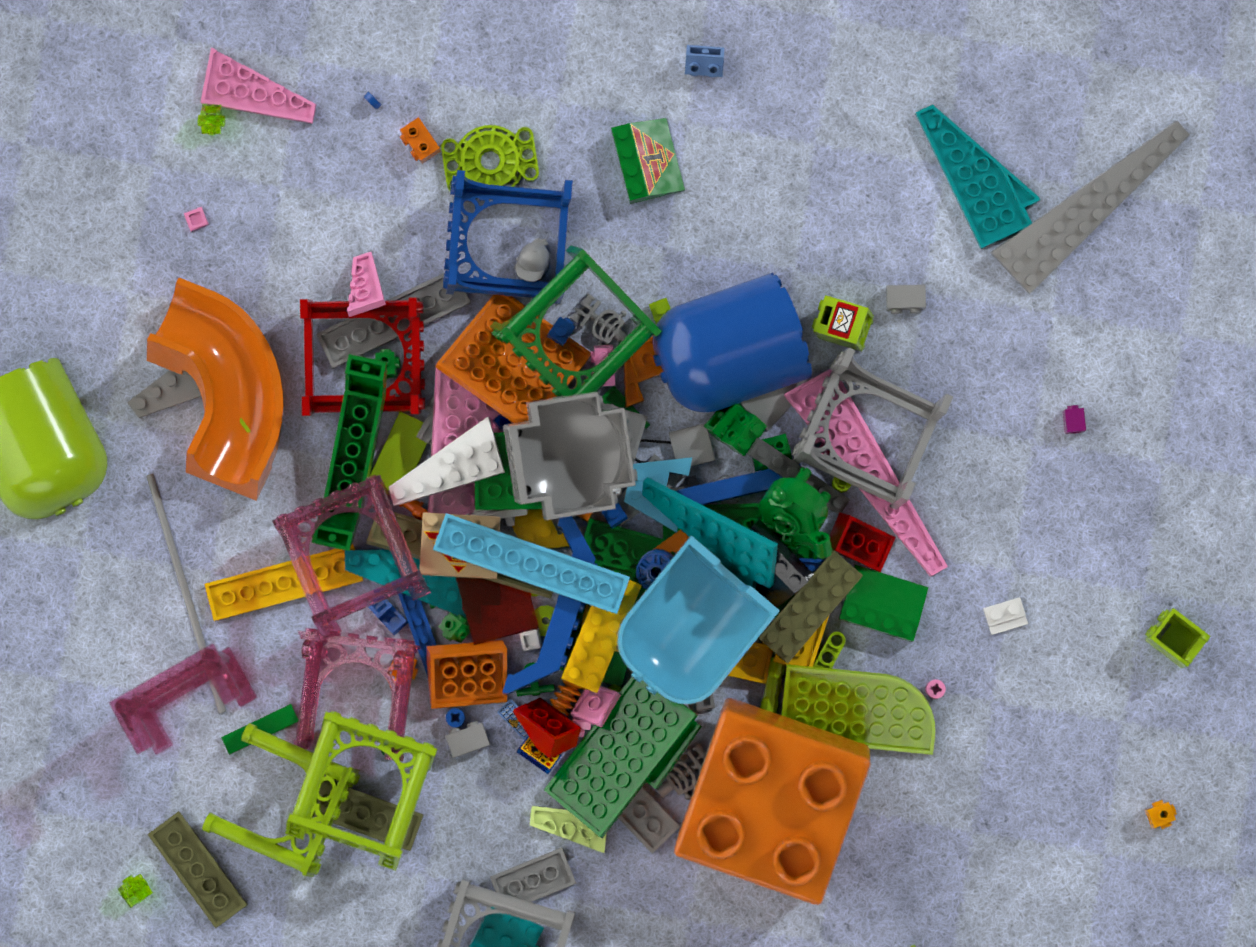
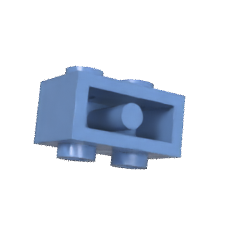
(704, 61)

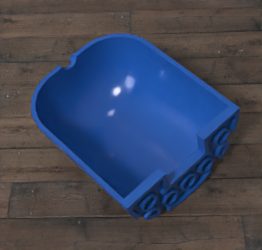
(732, 345)

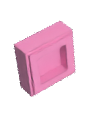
(196, 219)

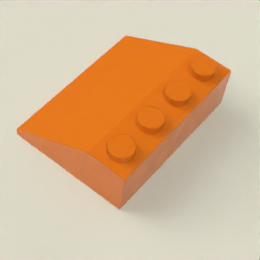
(467, 674)

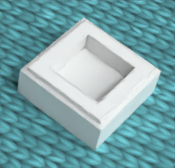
(531, 640)

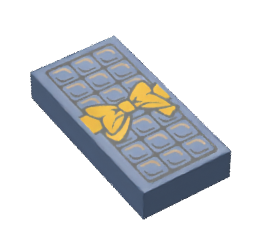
(507, 714)

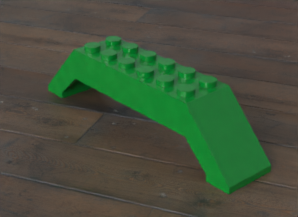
(354, 444)

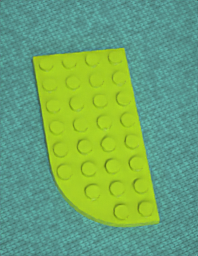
(861, 707)

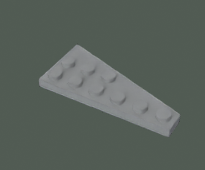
(165, 392)

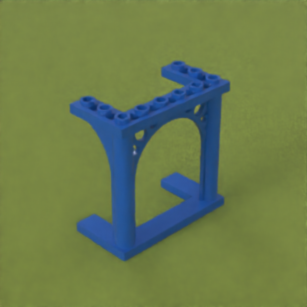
(469, 190)

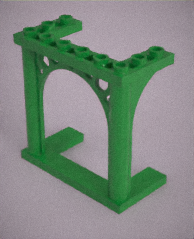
(515, 328)

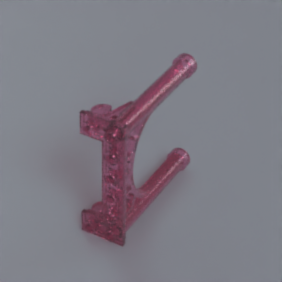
(314, 651)

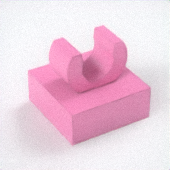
(583, 724)

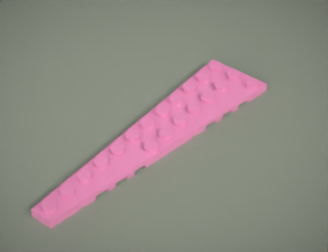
(858, 447)

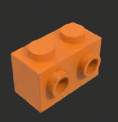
(420, 140)

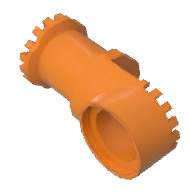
(415, 508)

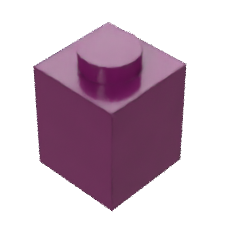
(1074, 420)

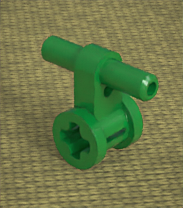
(535, 689)

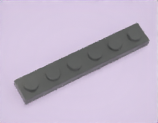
(788, 468)

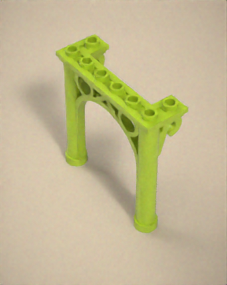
(268, 847)

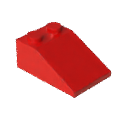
(860, 541)
(547, 727)

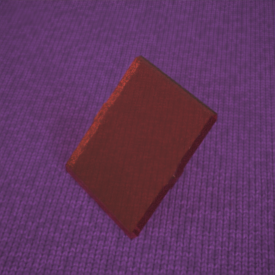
(495, 609)

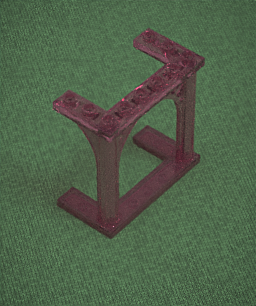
(378, 495)
(138, 706)

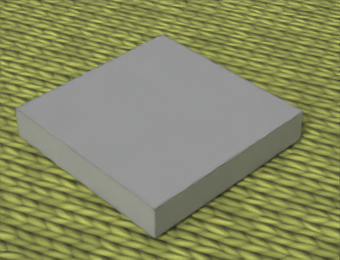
(692, 443)

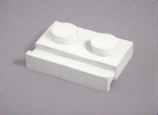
(1005, 616)

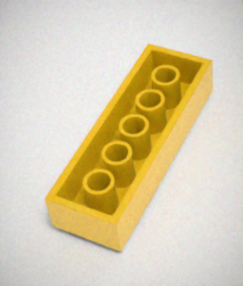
(597, 643)

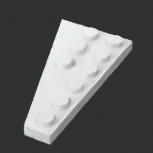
(461, 462)

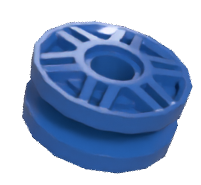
(653, 558)

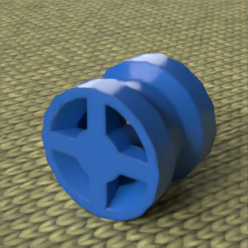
(457, 719)

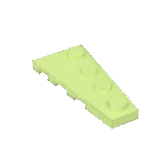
(566, 825)

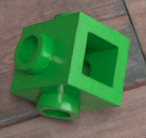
(392, 359)
(454, 627)

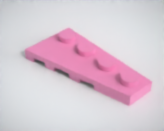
(365, 286)

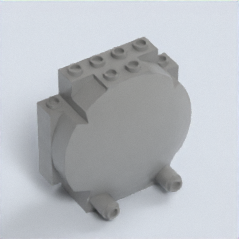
(570, 455)

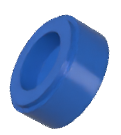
(372, 100)

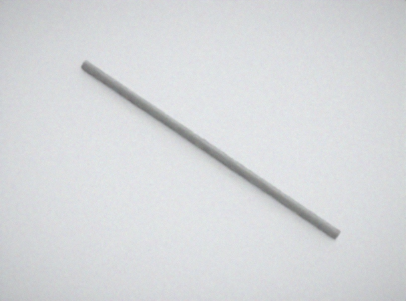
(181, 577)

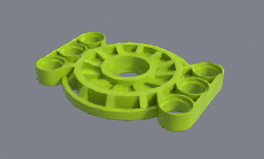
(509, 153)

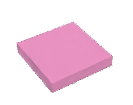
(595, 706)

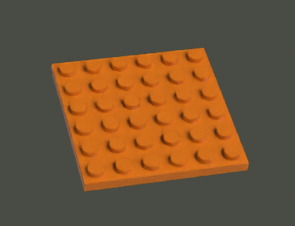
(495, 372)

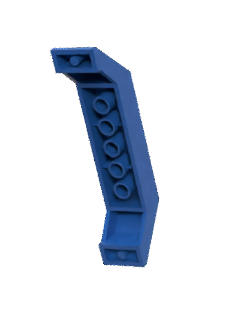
(562, 623)

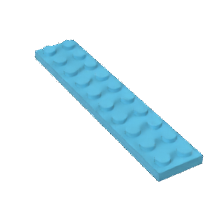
(531, 563)

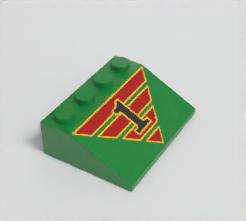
(647, 159)

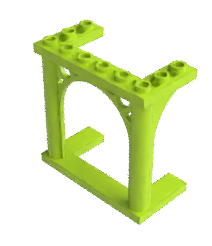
(332, 726)

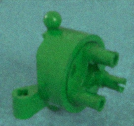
(796, 514)

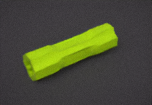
(772, 686)

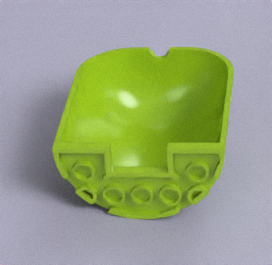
(46, 443)

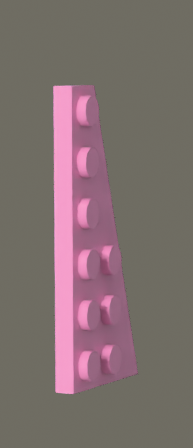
(246, 90)

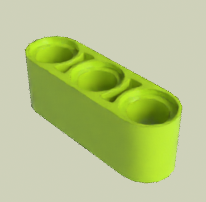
(830, 648)

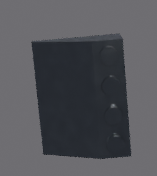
(789, 570)

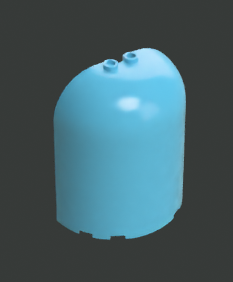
(691, 626)

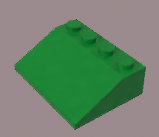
(884, 604)

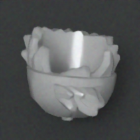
(533, 261)

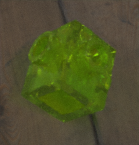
(211, 119)
(134, 890)

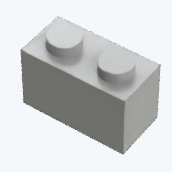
(905, 298)
(468, 739)

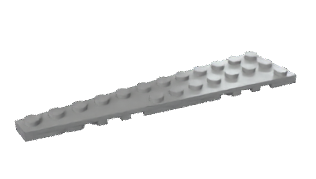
(1054, 236)

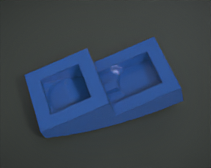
(389, 616)

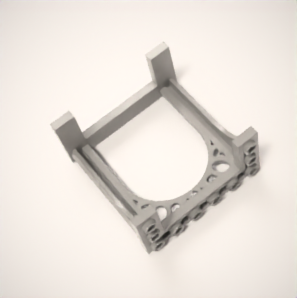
(848, 370)
(504, 904)

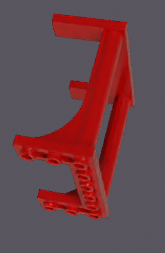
(338, 309)

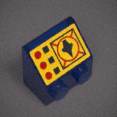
(536, 757)

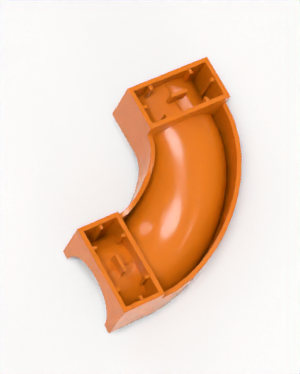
(236, 380)

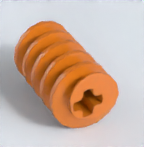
(565, 697)

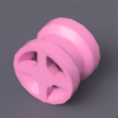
(932, 689)

